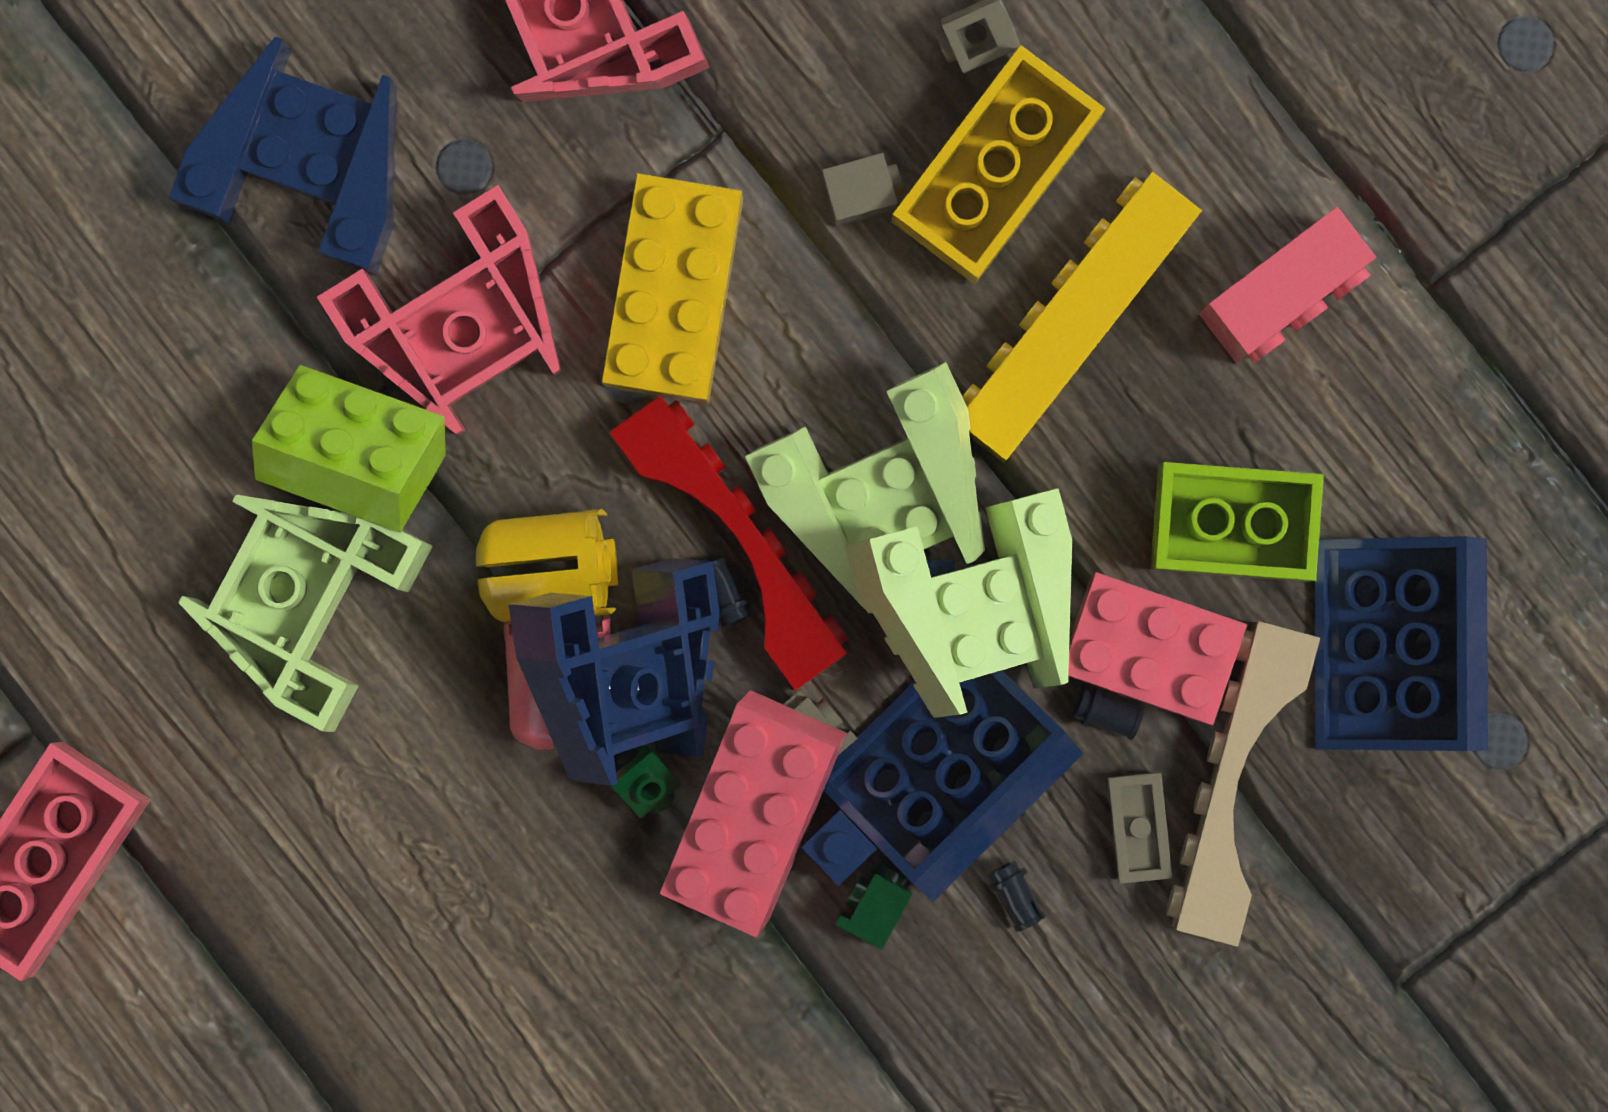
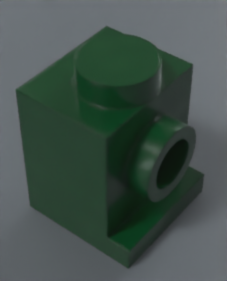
(645, 781)
(876, 906)

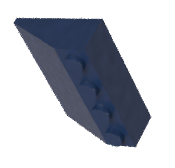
(1401, 644)
(949, 784)

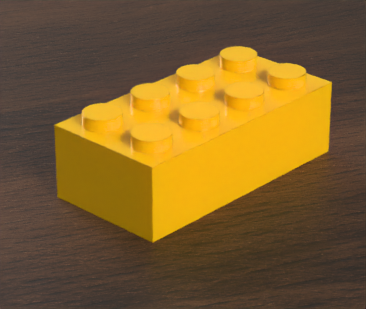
(997, 164)
(672, 288)

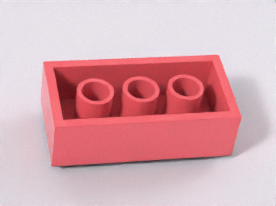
(753, 813)
(55, 850)

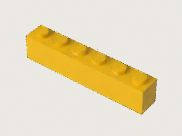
(1078, 315)

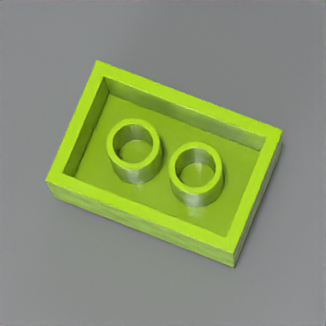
(349, 448)
(1237, 522)

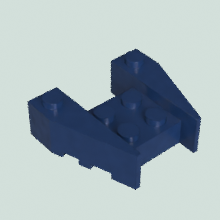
(305, 143)
(626, 685)

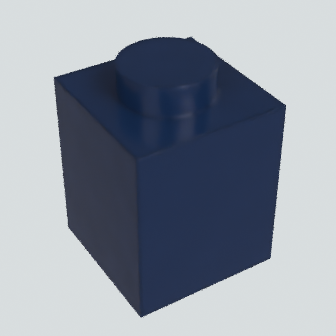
(839, 846)

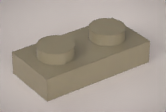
(1139, 827)

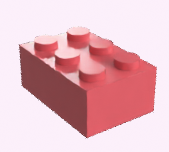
(1289, 288)
(1153, 648)

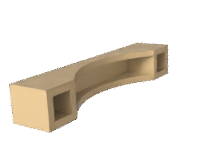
(1214, 890)

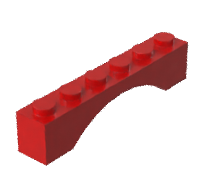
(666, 453)

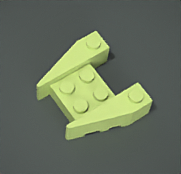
(907, 485)
(287, 592)
(978, 615)

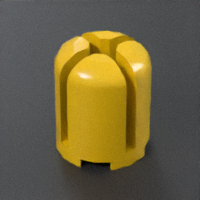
(547, 540)

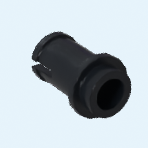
(731, 605)
(1107, 713)
(1016, 895)

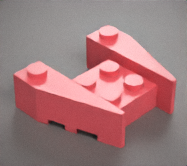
(596, 50)
(460, 328)

